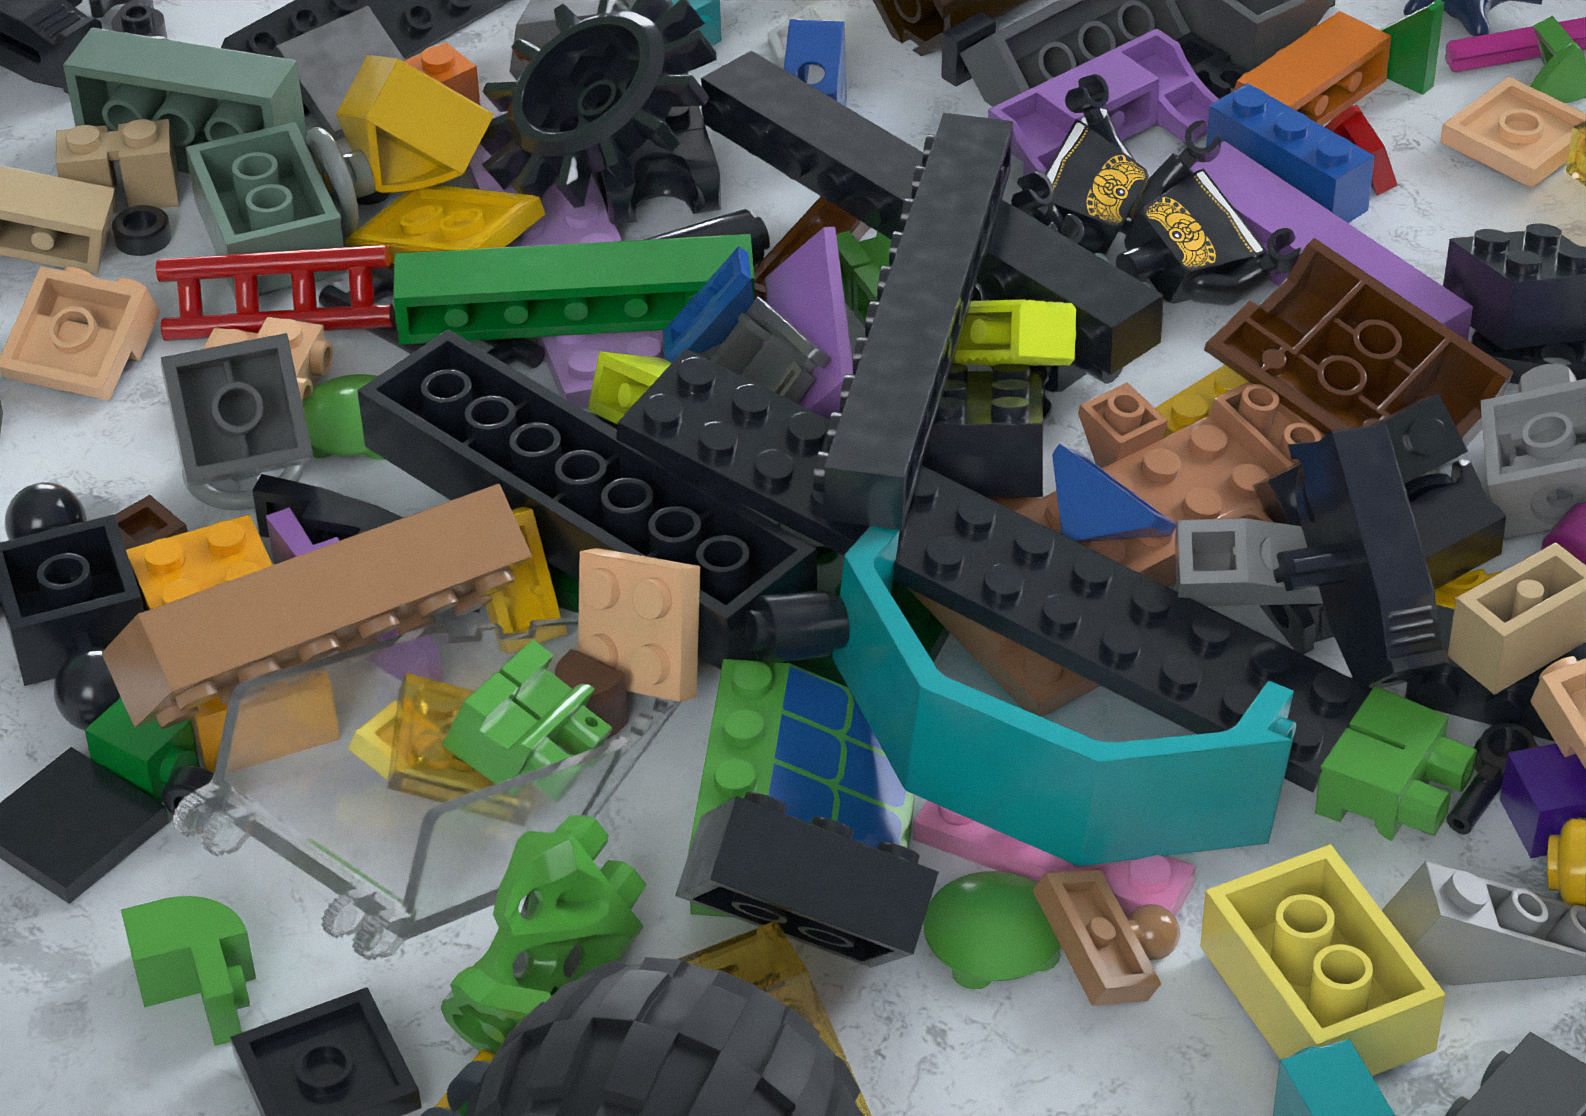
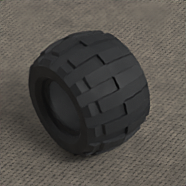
(664, 1045)

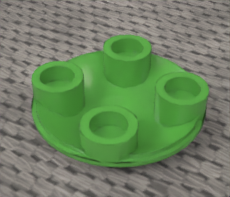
(335, 417)
(990, 929)

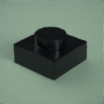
(959, 39)

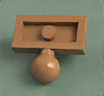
(1100, 942)

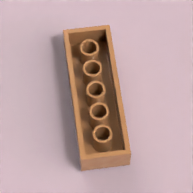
(316, 606)

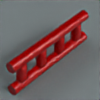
(300, 264)

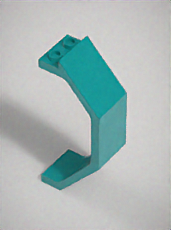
(1037, 777)

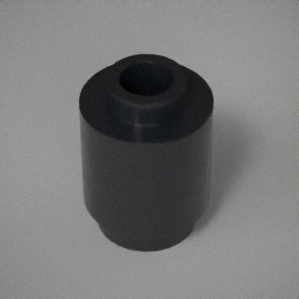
(796, 626)

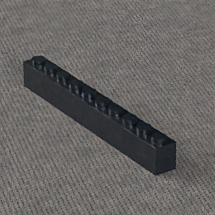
(873, 173)
(914, 325)

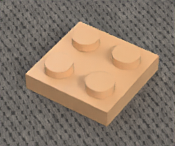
(1514, 131)
(641, 620)

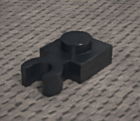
(1211, 64)

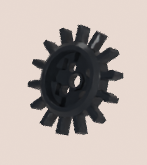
(612, 59)

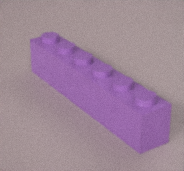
(1273, 204)

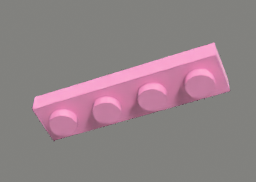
(1133, 882)

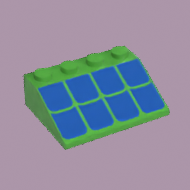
(802, 744)

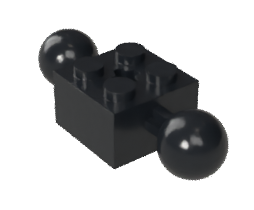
(65, 596)

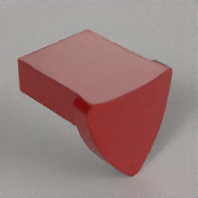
(1355, 128)

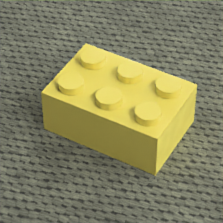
(1321, 962)

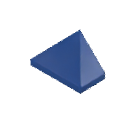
(712, 310)
(1099, 506)

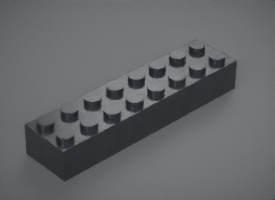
(478, 423)

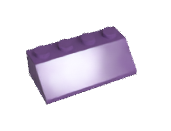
(811, 296)

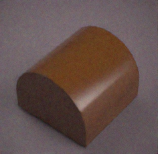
(610, 692)

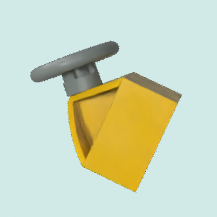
(401, 136)

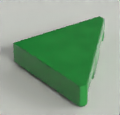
(1415, 47)

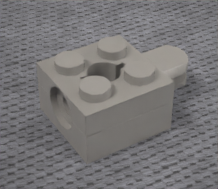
(1535, 448)

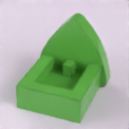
(1564, 63)

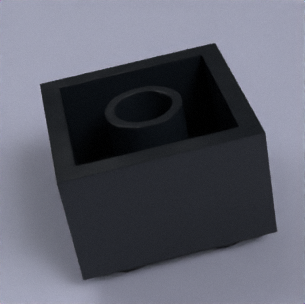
(1521, 285)

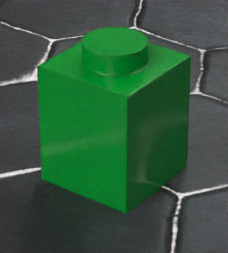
(140, 754)

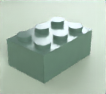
(263, 197)

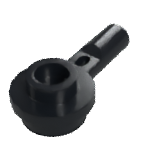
(1490, 765)

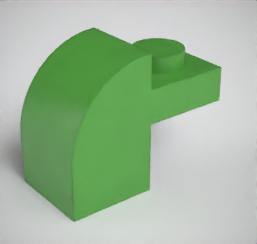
(191, 949)

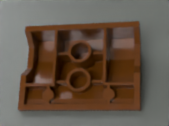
(1354, 350)

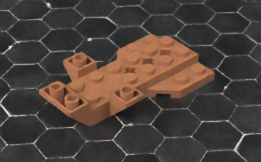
(1185, 476)

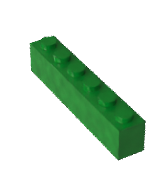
(554, 287)

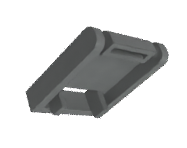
(783, 361)

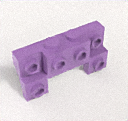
(1146, 85)

